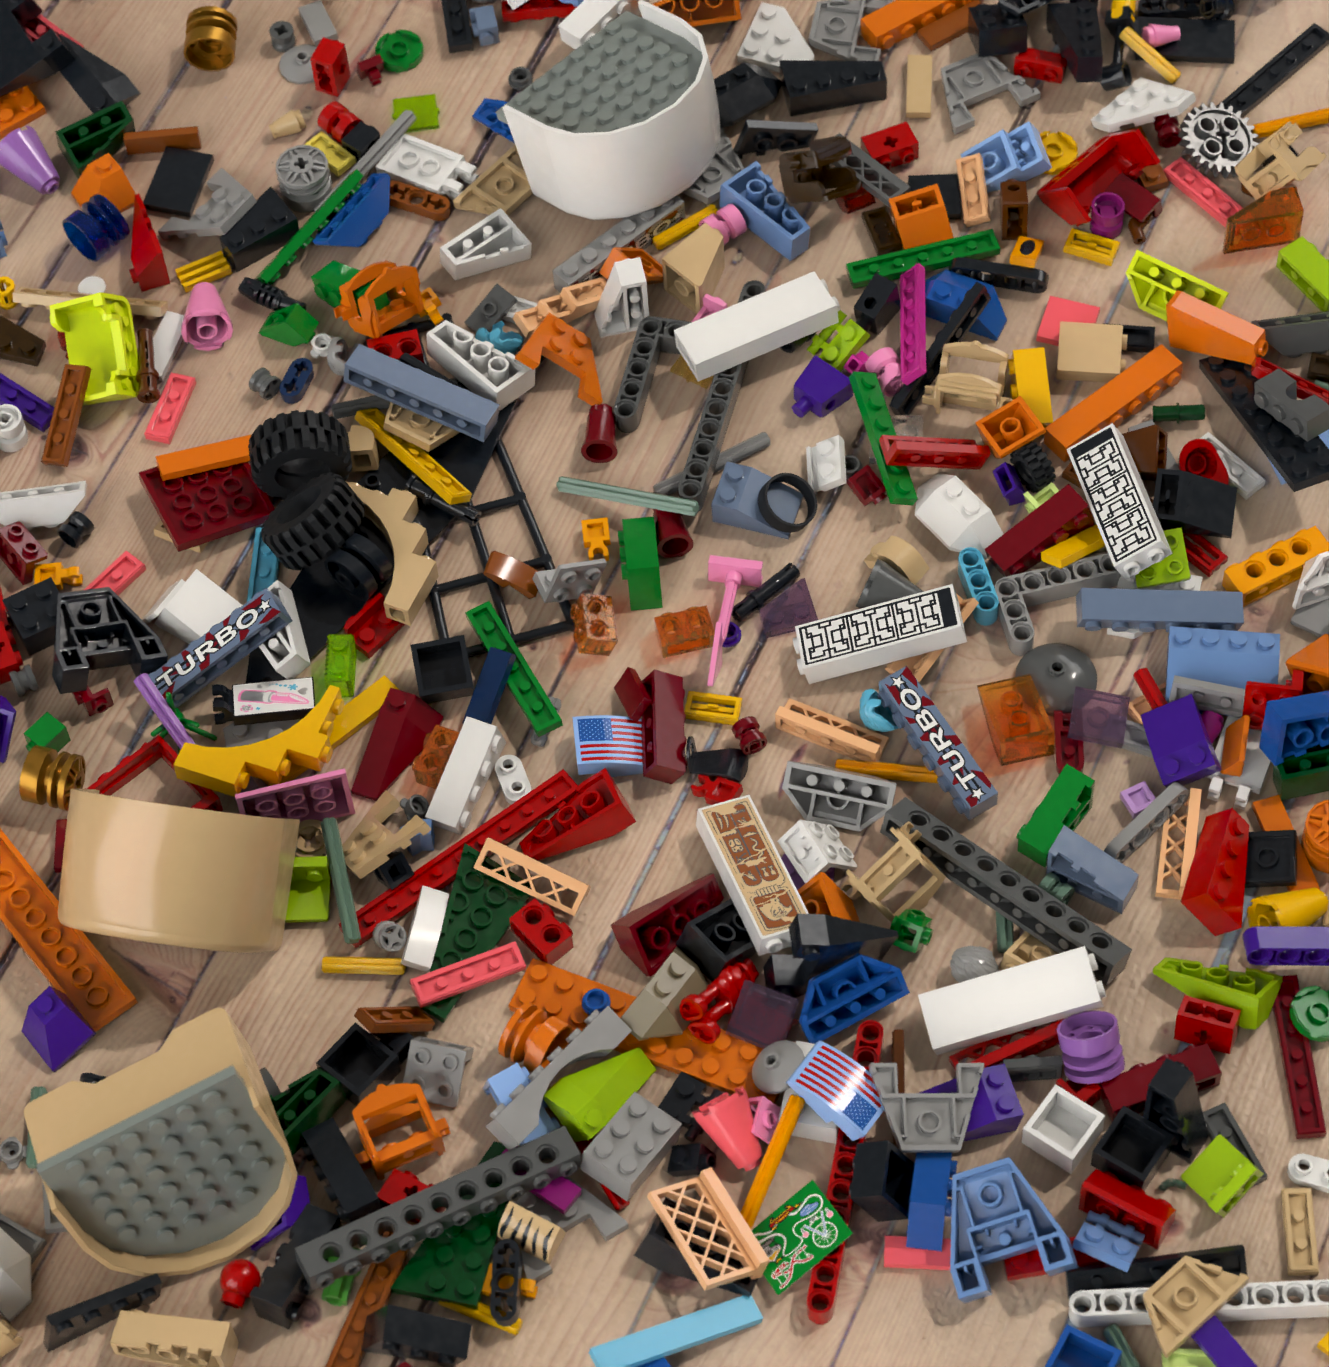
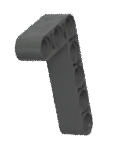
(652, 338)

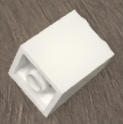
(196, 608)

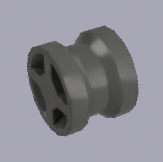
(282, 36)
(264, 383)
(24, 680)

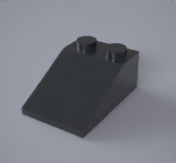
(716, 940)

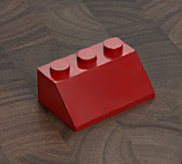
(1128, 1205)

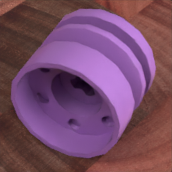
(1091, 1047)

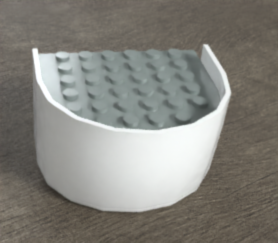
(619, 118)

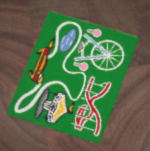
(799, 1236)

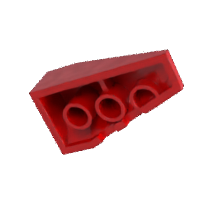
(588, 817)

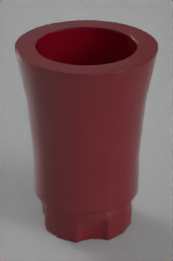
(600, 439)
(672, 534)

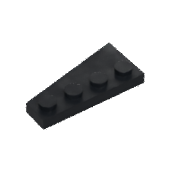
(88, 1315)

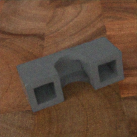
(1278, 397)

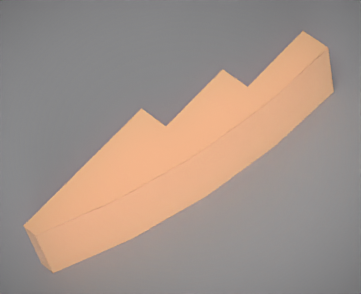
(568, 305)

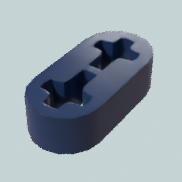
(293, 379)

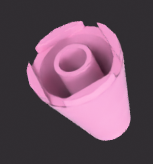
(206, 319)

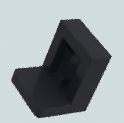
(690, 1159)

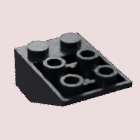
(1194, 503)

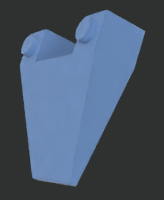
(997, 1219)

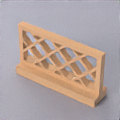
(730, 1222)

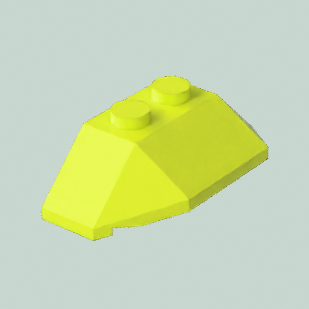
(1156, 282)

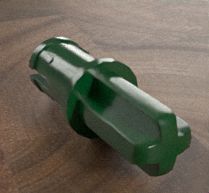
(1178, 413)

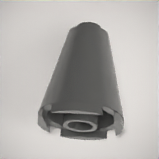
(885, 585)

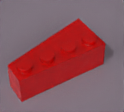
(1218, 873)

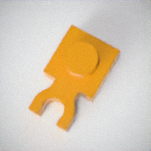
(596, 536)

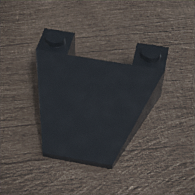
(21, 58)
(100, 632)
(820, 944)

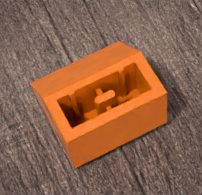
(921, 217)

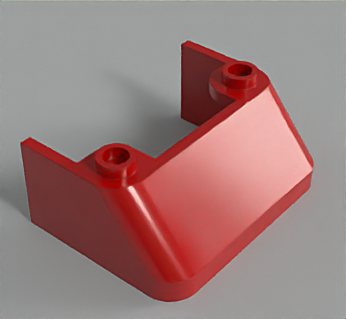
(1093, 171)

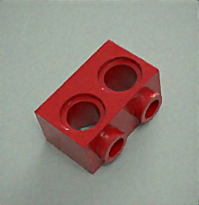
(398, 344)
(536, 935)

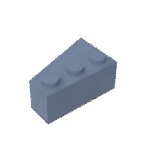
(1091, 871)

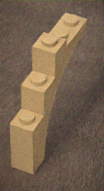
(413, 572)

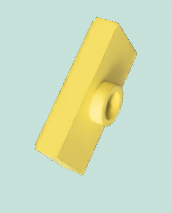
(338, 158)

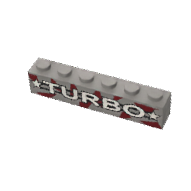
(628, 233)

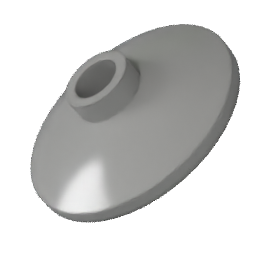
(296, 64)
(776, 1065)

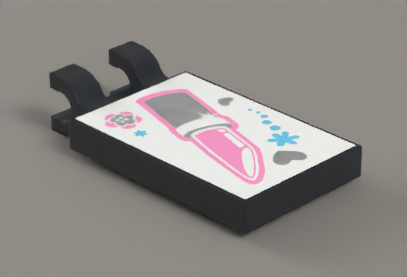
(264, 701)

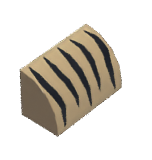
(530, 1232)

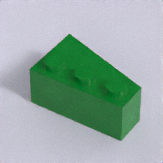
(333, 276)
(640, 562)
(1063, 805)

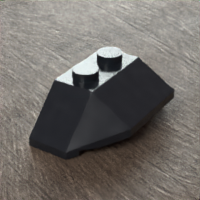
(744, 92)

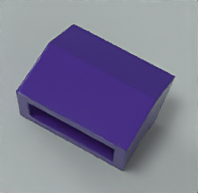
(1007, 472)

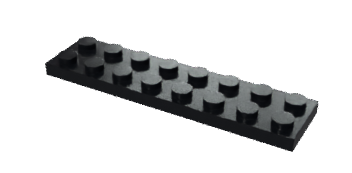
(1295, 459)

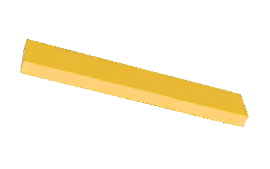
(415, 459)
(353, 717)

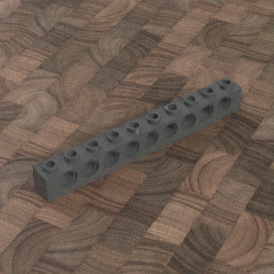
(1008, 890)
(421, 1206)

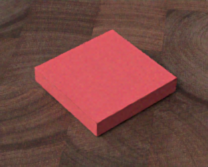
(1065, 311)

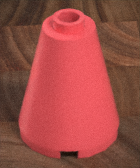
(729, 1125)

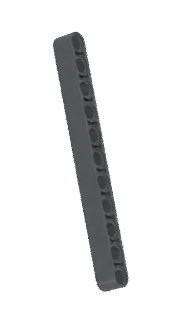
(714, 422)

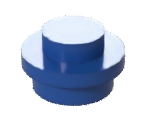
(594, 1000)

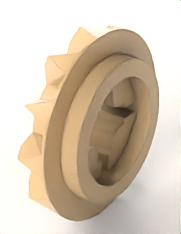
(307, 830)

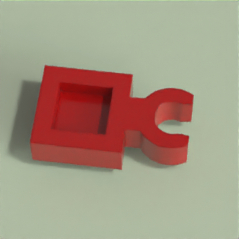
(716, 791)

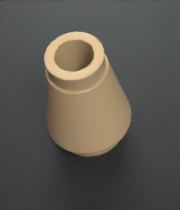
(288, 124)

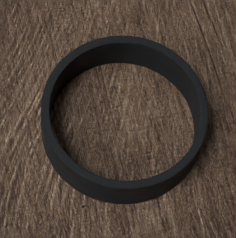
(771, 518)

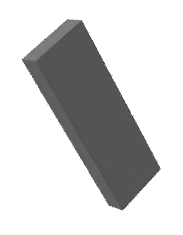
(1221, 1121)

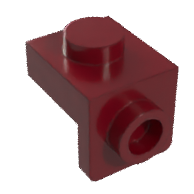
(867, 486)
(94, 703)

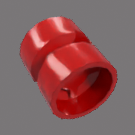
(337, 120)

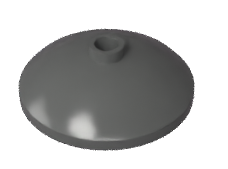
(1055, 687)

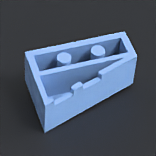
(504, 1083)

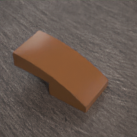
(510, 571)

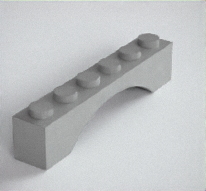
(521, 1116)

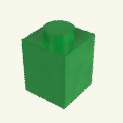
(47, 733)

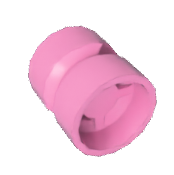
(727, 221)
(887, 368)

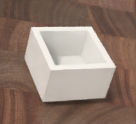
(1063, 1129)

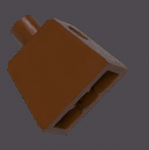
(1013, 199)
(1148, 450)

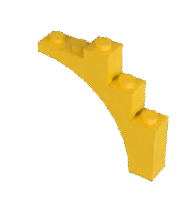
(271, 759)

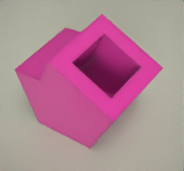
(856, 362)

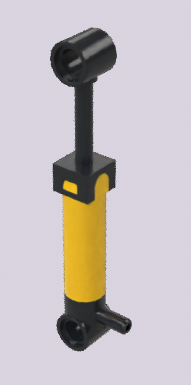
(1116, 20)

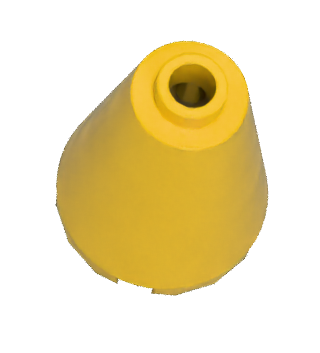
(1288, 909)

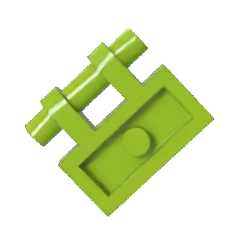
(844, 344)

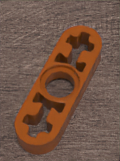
(424, 208)

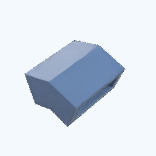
(421, 842)

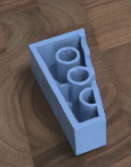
(766, 211)

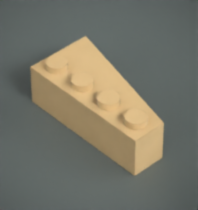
(174, 1340)

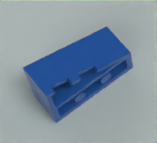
(930, 1200)

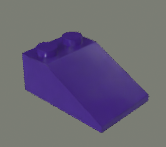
(1180, 742)
(995, 1106)

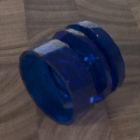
(95, 227)

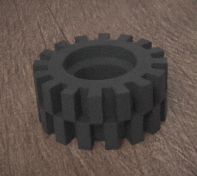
(1033, 467)

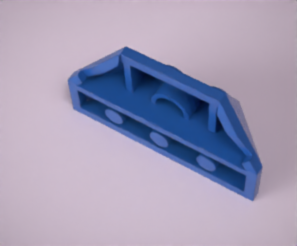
(359, 215)
(947, 291)
(848, 995)

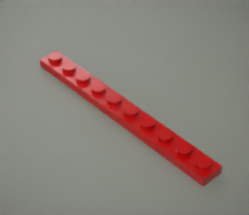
(443, 868)

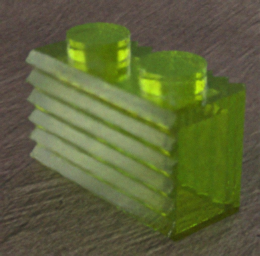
(341, 663)

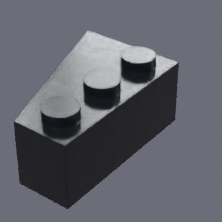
(259, 231)
(416, 1336)

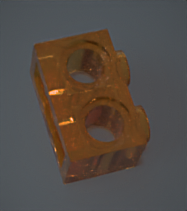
(594, 624)
(686, 636)
(434, 756)

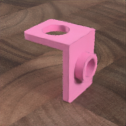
(765, 1117)

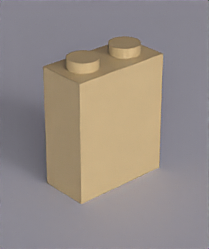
(1090, 351)

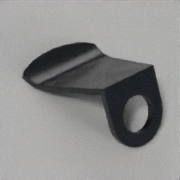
(721, 762)

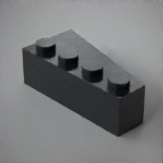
(828, 85)
(1176, 1107)
(341, 1172)
(285, 1284)

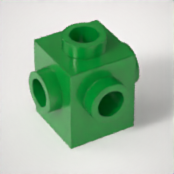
(912, 930)

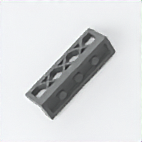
(873, 175)

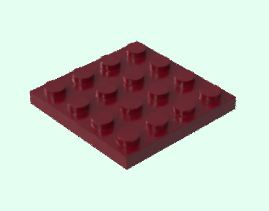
(207, 503)

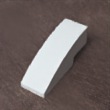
(425, 929)

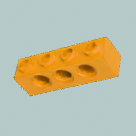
(1271, 577)

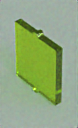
(424, 109)

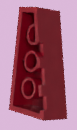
(1046, 526)

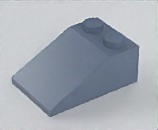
(737, 500)

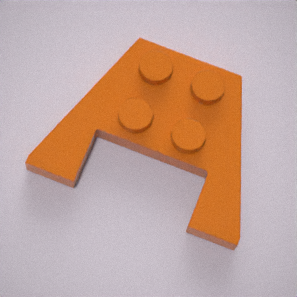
(567, 349)

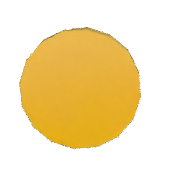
(1060, 150)

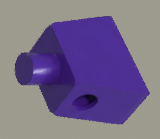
(820, 389)

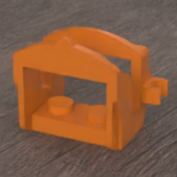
(388, 278)
(388, 1110)

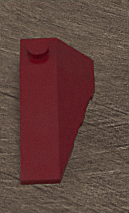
(394, 742)
(652, 930)

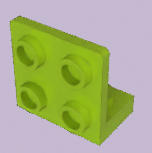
(1169, 570)
(309, 890)
(1221, 1175)

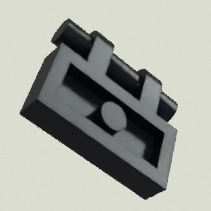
(682, 1099)

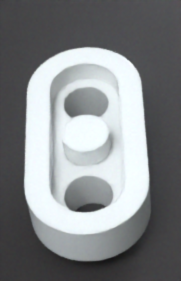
(512, 778)
(1315, 1177)

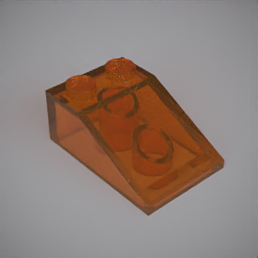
(1265, 222)
(1016, 720)

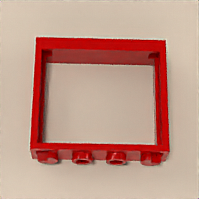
(139, 761)

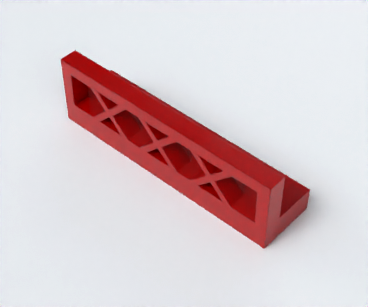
(933, 452)
(1031, 1044)

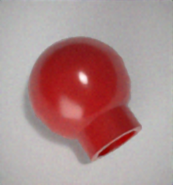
(237, 1282)

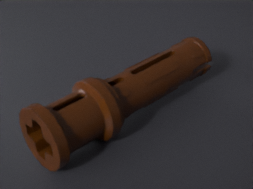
(149, 384)

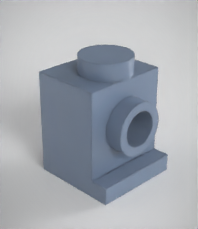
(484, 25)

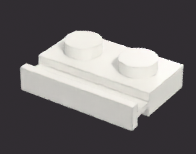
(826, 464)

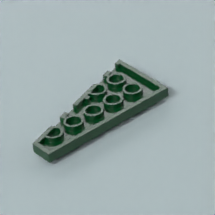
(474, 918)
(456, 1261)

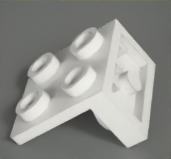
(815, 849)

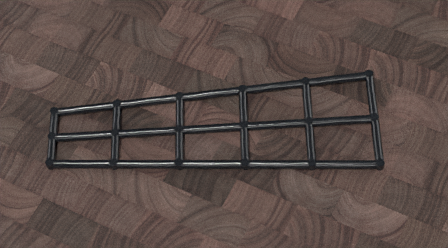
(519, 498)

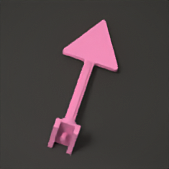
(733, 573)

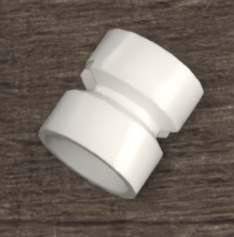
(12, 429)

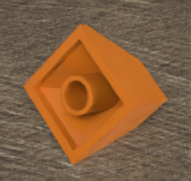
(107, 179)
(652, 268)
(1009, 428)
(825, 897)

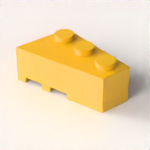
(1030, 381)

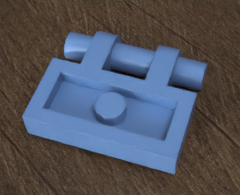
(1106, 1246)

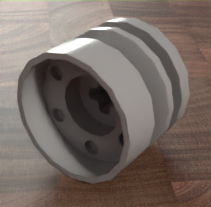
(303, 177)

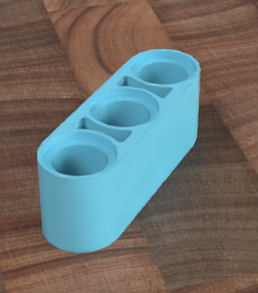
(978, 575)

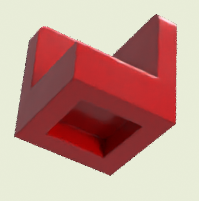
(1085, 1092)

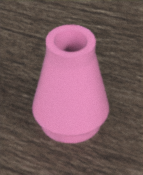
(1159, 35)

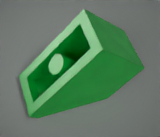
(290, 326)

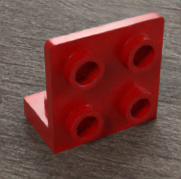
(1259, 693)

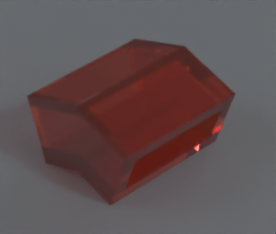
(855, 201)

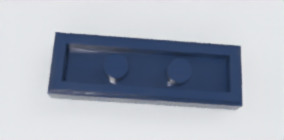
(490, 685)

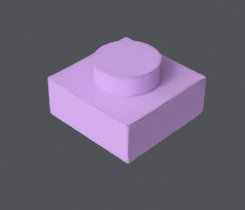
(1137, 798)

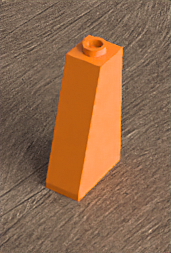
(1212, 331)

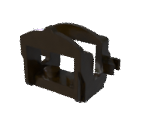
(808, 172)

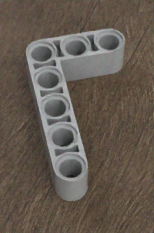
(1045, 592)

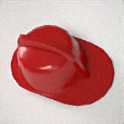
(1203, 460)

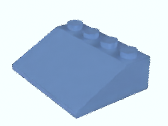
(1221, 657)

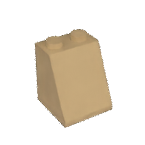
(694, 267)

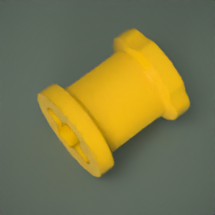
(10, 287)

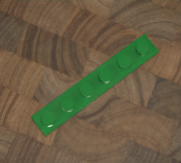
(316, 221)
(930, 256)
(879, 423)
(521, 680)

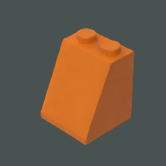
(1314, 663)

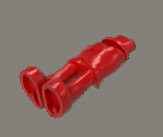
(725, 991)

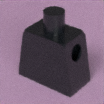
(877, 304)

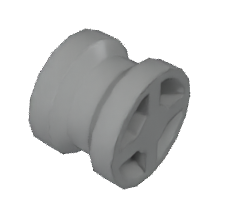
(395, 939)

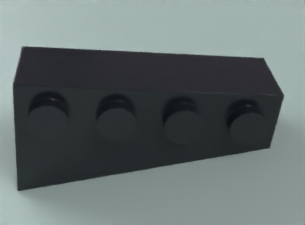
(1078, 36)

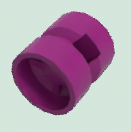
(1107, 215)

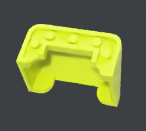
(103, 338)

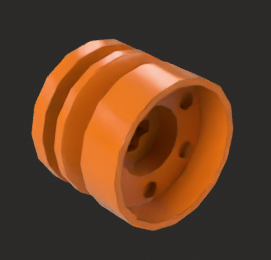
(1316, 837)
(532, 1036)

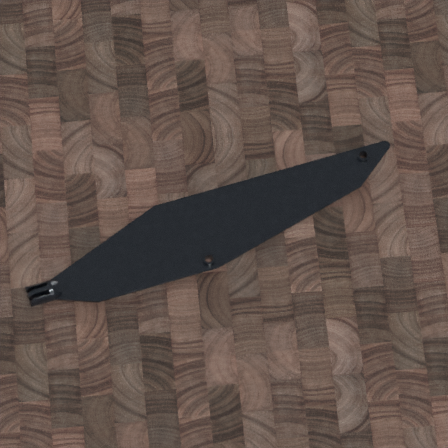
(319, 600)

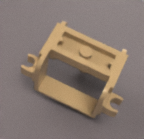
(1281, 170)
(968, 388)
(892, 870)

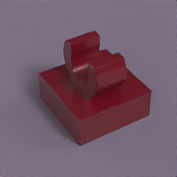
(371, 69)

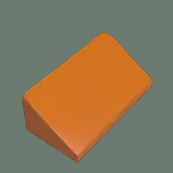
(1235, 747)

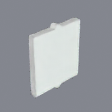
(163, 601)

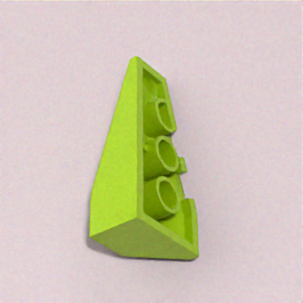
(1249, 991)
(594, 1095)

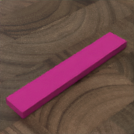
(912, 324)

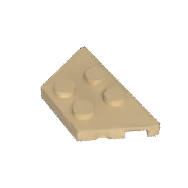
(500, 186)
(1188, 1299)

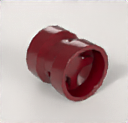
(1167, 130)
(749, 735)

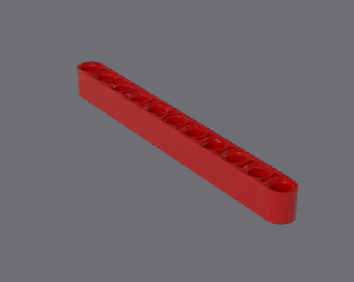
(839, 1183)

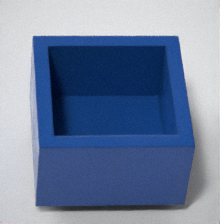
(1082, 1350)

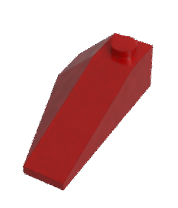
(146, 254)

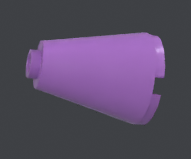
(27, 159)

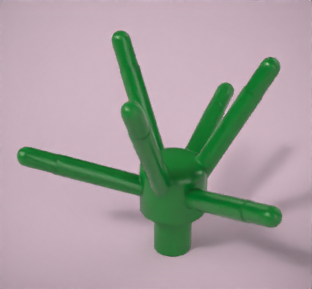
(188, 724)

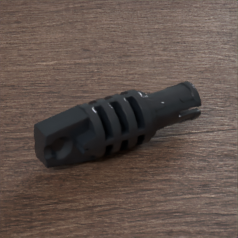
(266, 294)

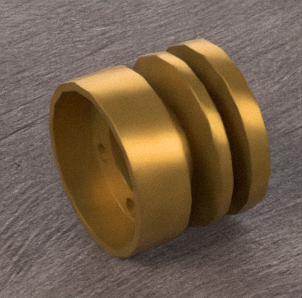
(210, 38)
(51, 776)

